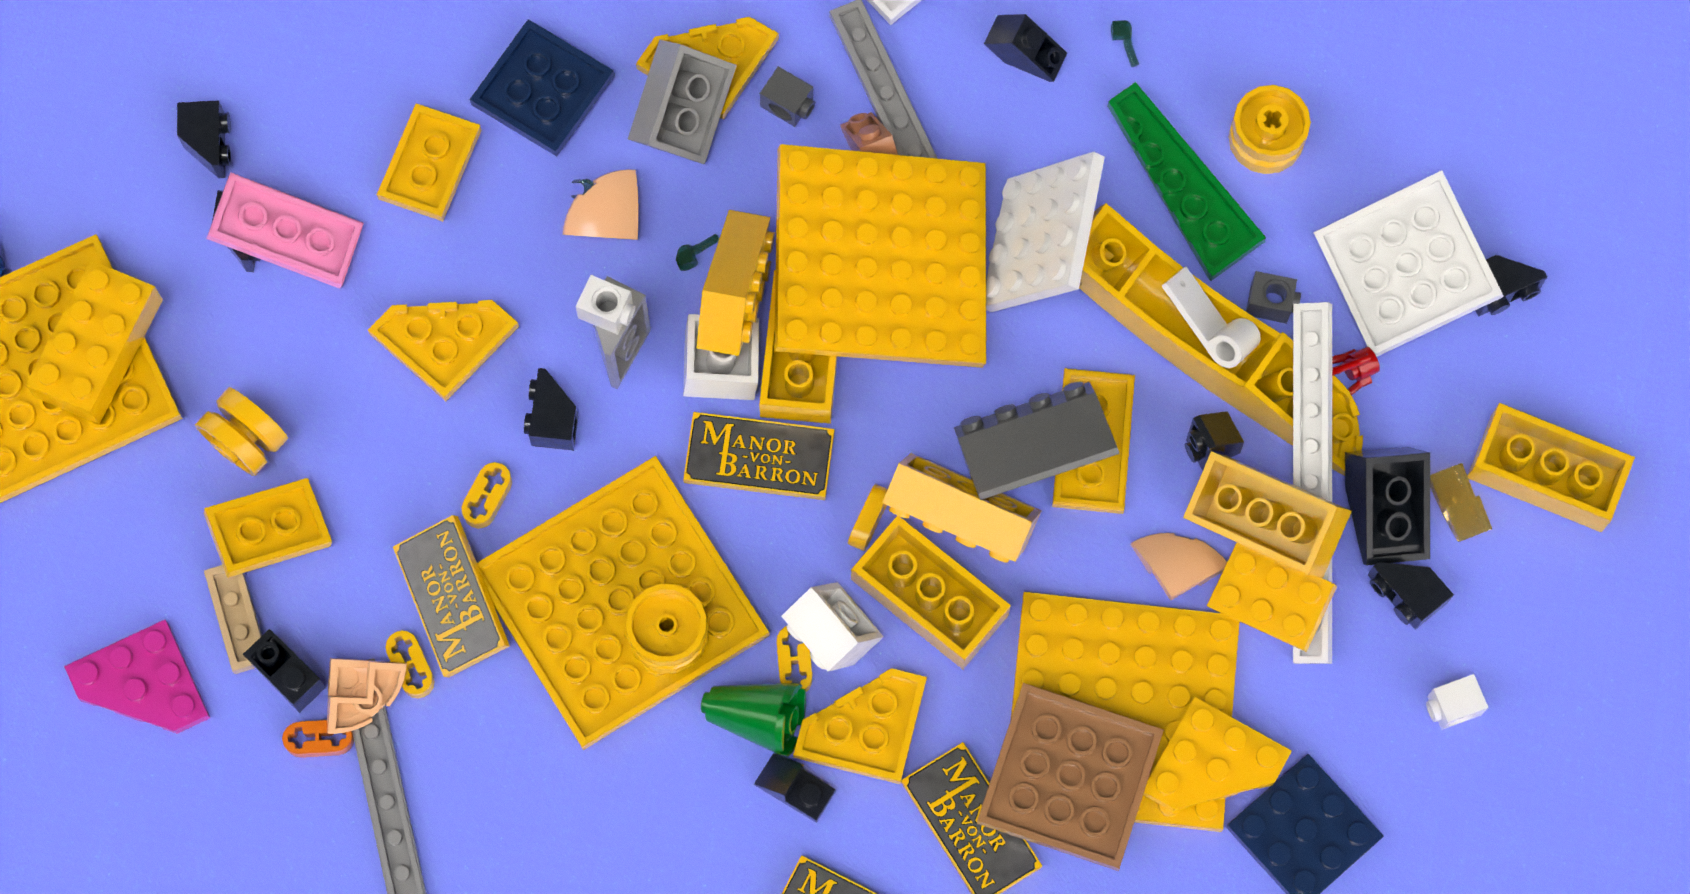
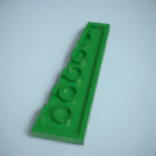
(1197, 201)

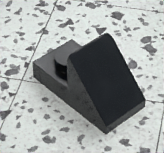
(795, 787)

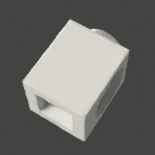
(599, 291)
(1456, 702)

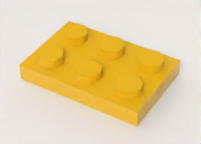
(429, 162)
(267, 527)
(1272, 597)

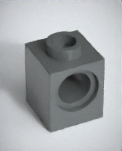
(787, 97)
(1266, 283)

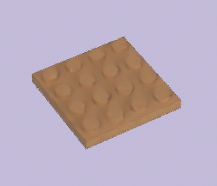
(1070, 777)

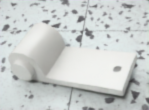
(1224, 342)

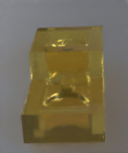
(1458, 502)

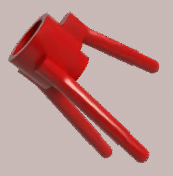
(1358, 366)

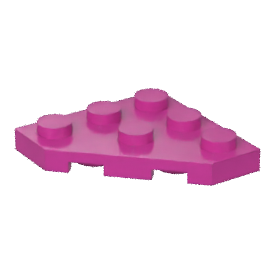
(141, 680)

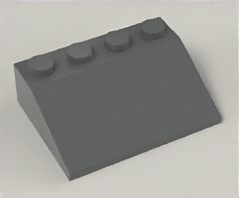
(1035, 439)

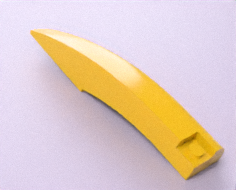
(1126, 279)

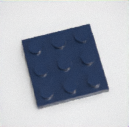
(542, 87)
(1304, 830)

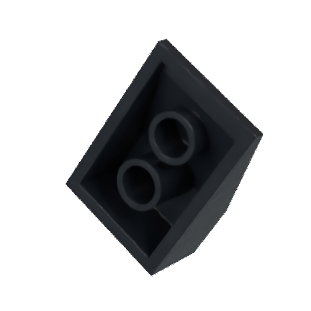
(1390, 503)

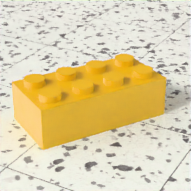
(735, 283)
(94, 341)
(795, 383)
(1551, 467)
(952, 504)
(1267, 514)
(930, 592)

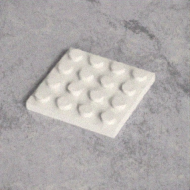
(1043, 232)
(1408, 264)

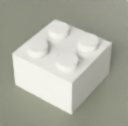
(720, 374)
(831, 627)

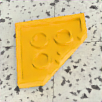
(740, 43)
(444, 339)
(866, 728)
(1213, 760)

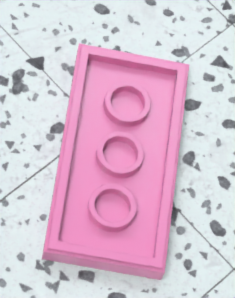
(285, 230)

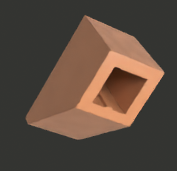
(868, 134)

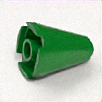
(758, 713)

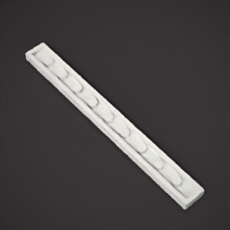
(1313, 434)

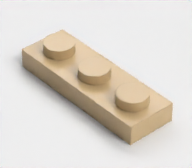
(234, 615)

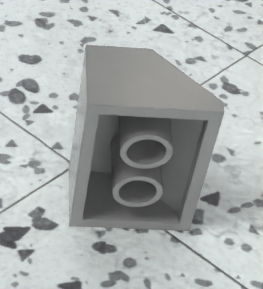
(682, 101)
(621, 349)

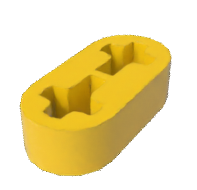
(493, 499)
(868, 518)
(417, 660)
(785, 660)

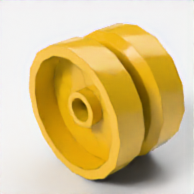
(1269, 129)
(238, 436)
(649, 619)

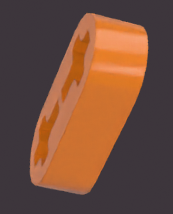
(318, 747)

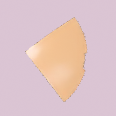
(606, 208)
(1178, 561)
(359, 691)

